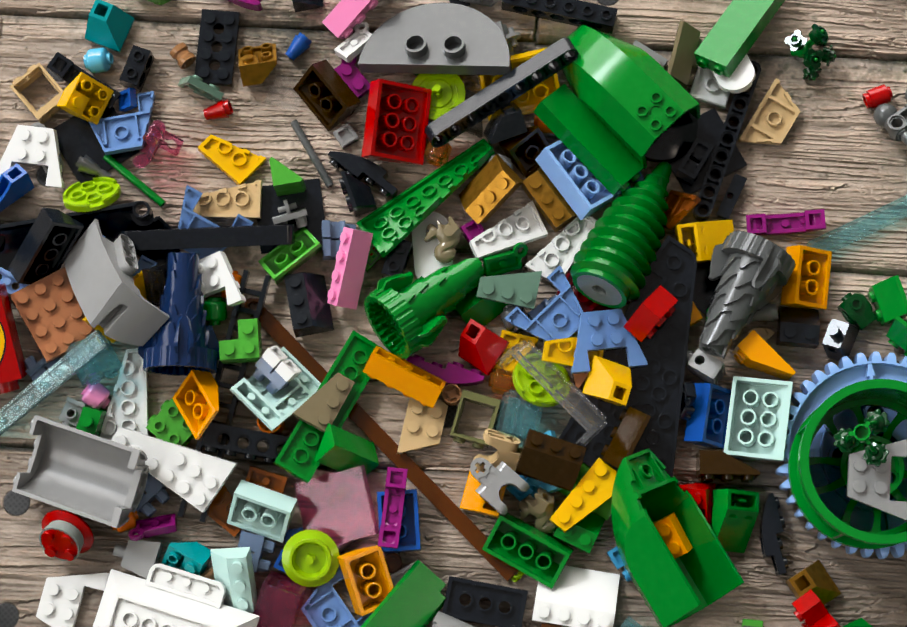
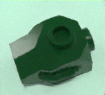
(857, 310)

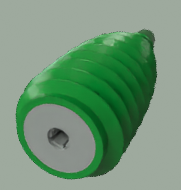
(624, 243)

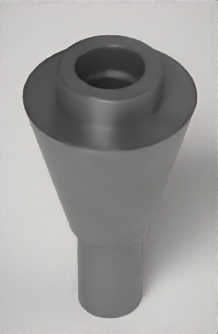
(87, 165)

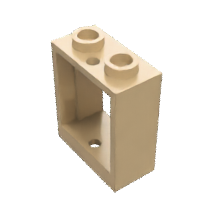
(23, 82)

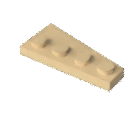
(229, 202)

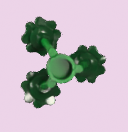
(874, 453)

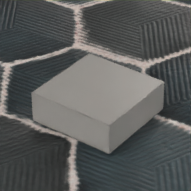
(346, 135)

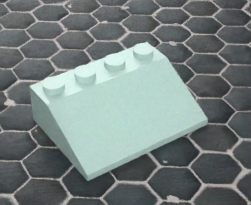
(758, 419)

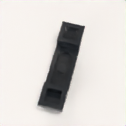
(69, 71)

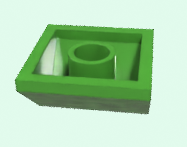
(285, 180)

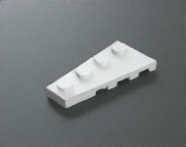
(522, 226)

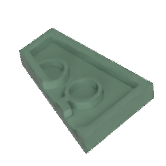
(511, 289)

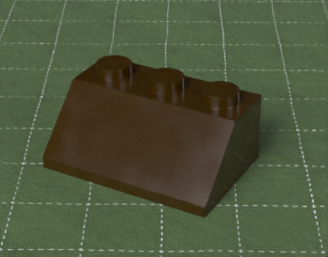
(326, 94)
(626, 436)
(550, 460)

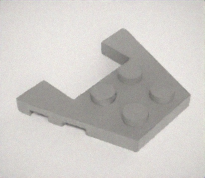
(872, 483)

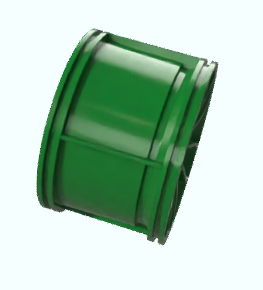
(873, 392)

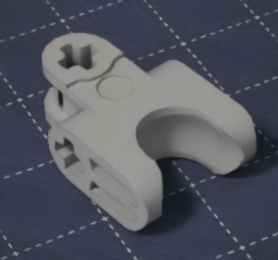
(493, 480)

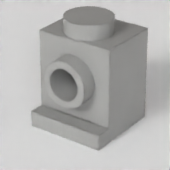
(74, 405)

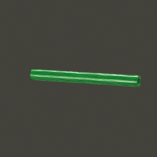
(134, 180)

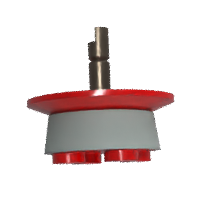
(65, 535)

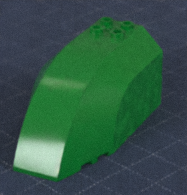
(626, 89)
(668, 585)

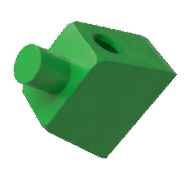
(91, 420)

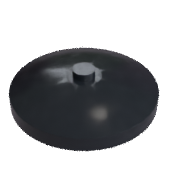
(674, 140)

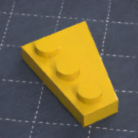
(232, 160)
(562, 351)

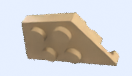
(772, 118)
(422, 426)

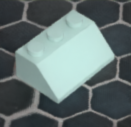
(261, 511)
(236, 572)

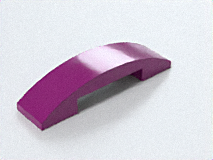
(786, 223)
(393, 507)

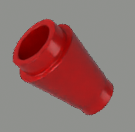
(218, 110)

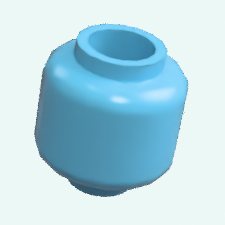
(98, 60)

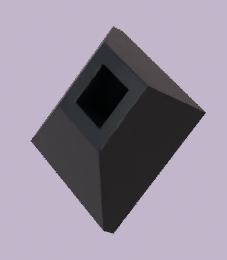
(360, 197)

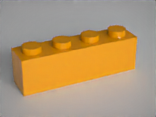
(404, 377)

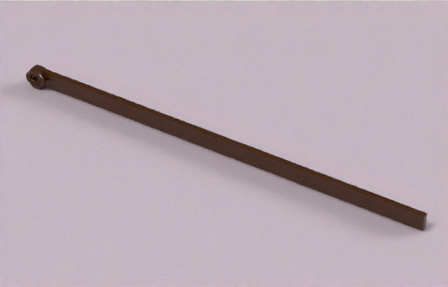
(388, 446)

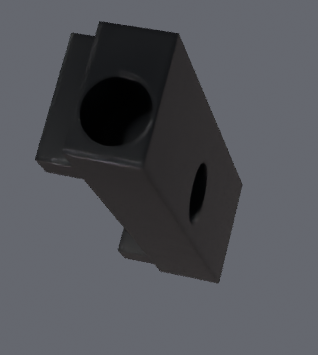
(728, 204)

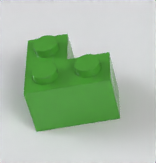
(247, 346)

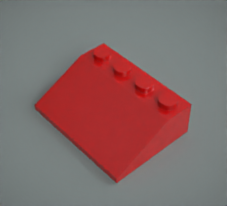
(396, 122)

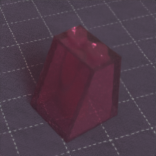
(279, 601)

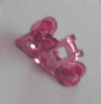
(156, 139)

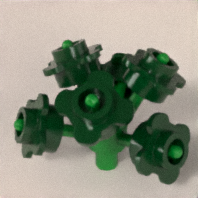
(812, 58)

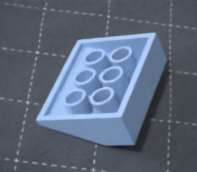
(574, 180)

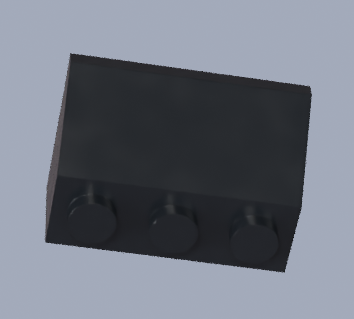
(308, 303)

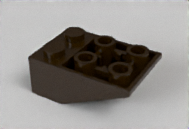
(719, 465)

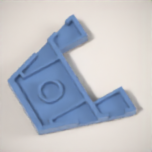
(125, 131)
(191, 219)
(558, 319)
(602, 332)
(327, 609)

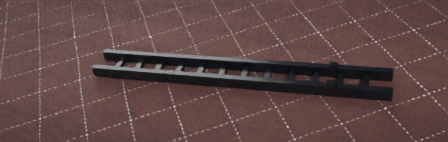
(241, 369)

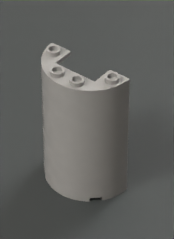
(83, 473)

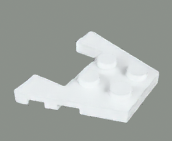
(35, 147)
(218, 277)
(64, 595)

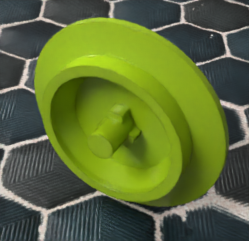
(446, 94)
(310, 558)

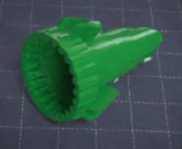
(413, 313)

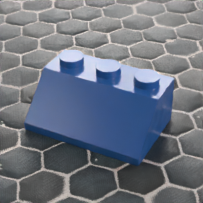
(710, 418)

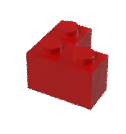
(651, 314)
(812, 611)

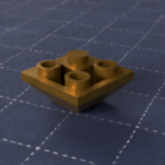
(256, 63)
(814, 578)

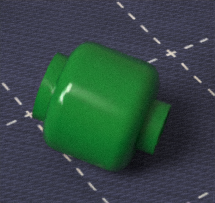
(216, 310)

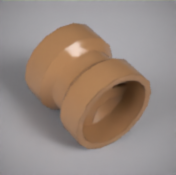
(182, 55)
(451, 391)

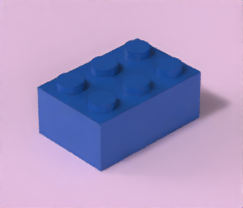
(410, 528)

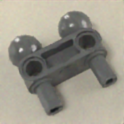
(889, 118)

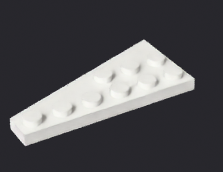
(130, 398)
(182, 469)

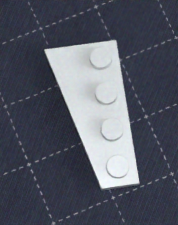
(562, 248)

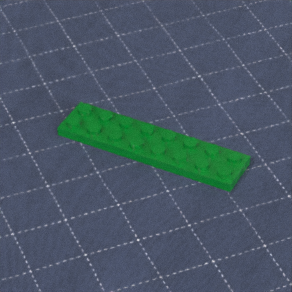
(303, 444)

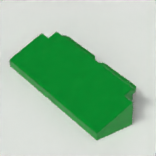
(411, 601)

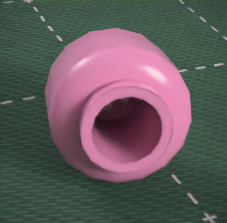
(96, 396)

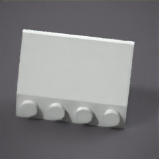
(578, 599)

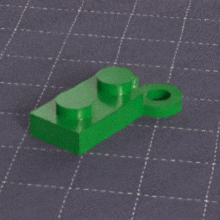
(504, 261)

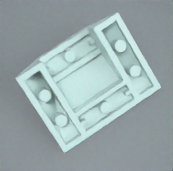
(277, 407)

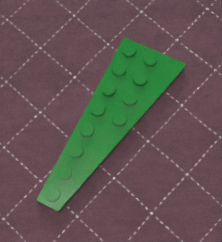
(407, 210)

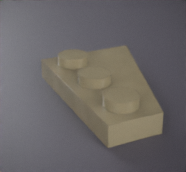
(325, 403)

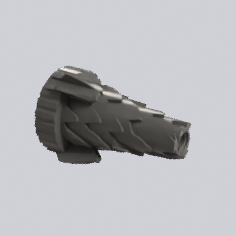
(750, 278)

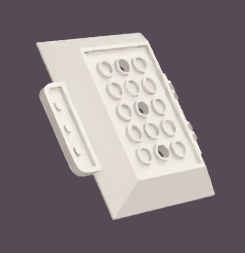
(167, 600)

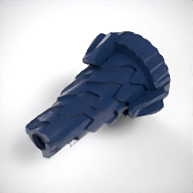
(184, 339)

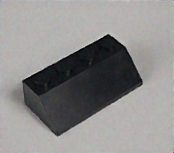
(45, 246)

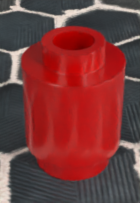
(877, 96)

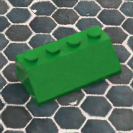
(527, 549)

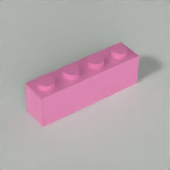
(347, 15)
(349, 268)

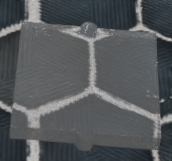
(283, 94)

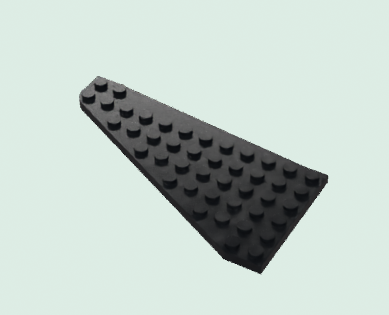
(658, 385)

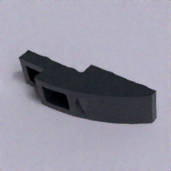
(360, 168)
(771, 525)

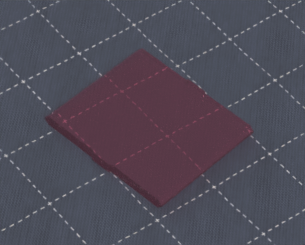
(338, 505)

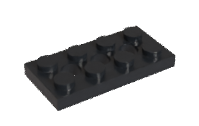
(208, 38)
(479, 590)

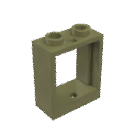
(476, 399)

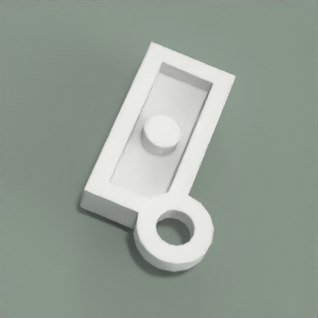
(354, 44)

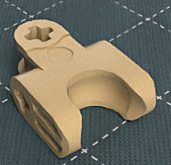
(507, 449)

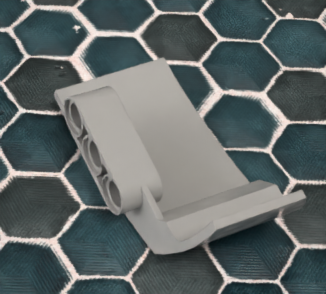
(106, 290)

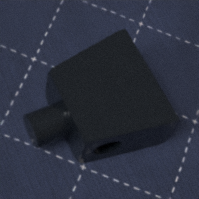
(839, 337)

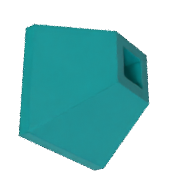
(108, 25)
(188, 557)

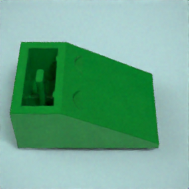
(734, 517)

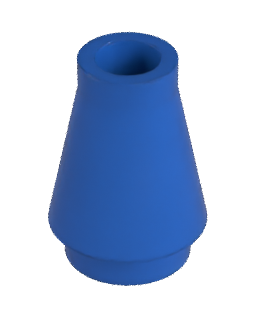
(298, 46)

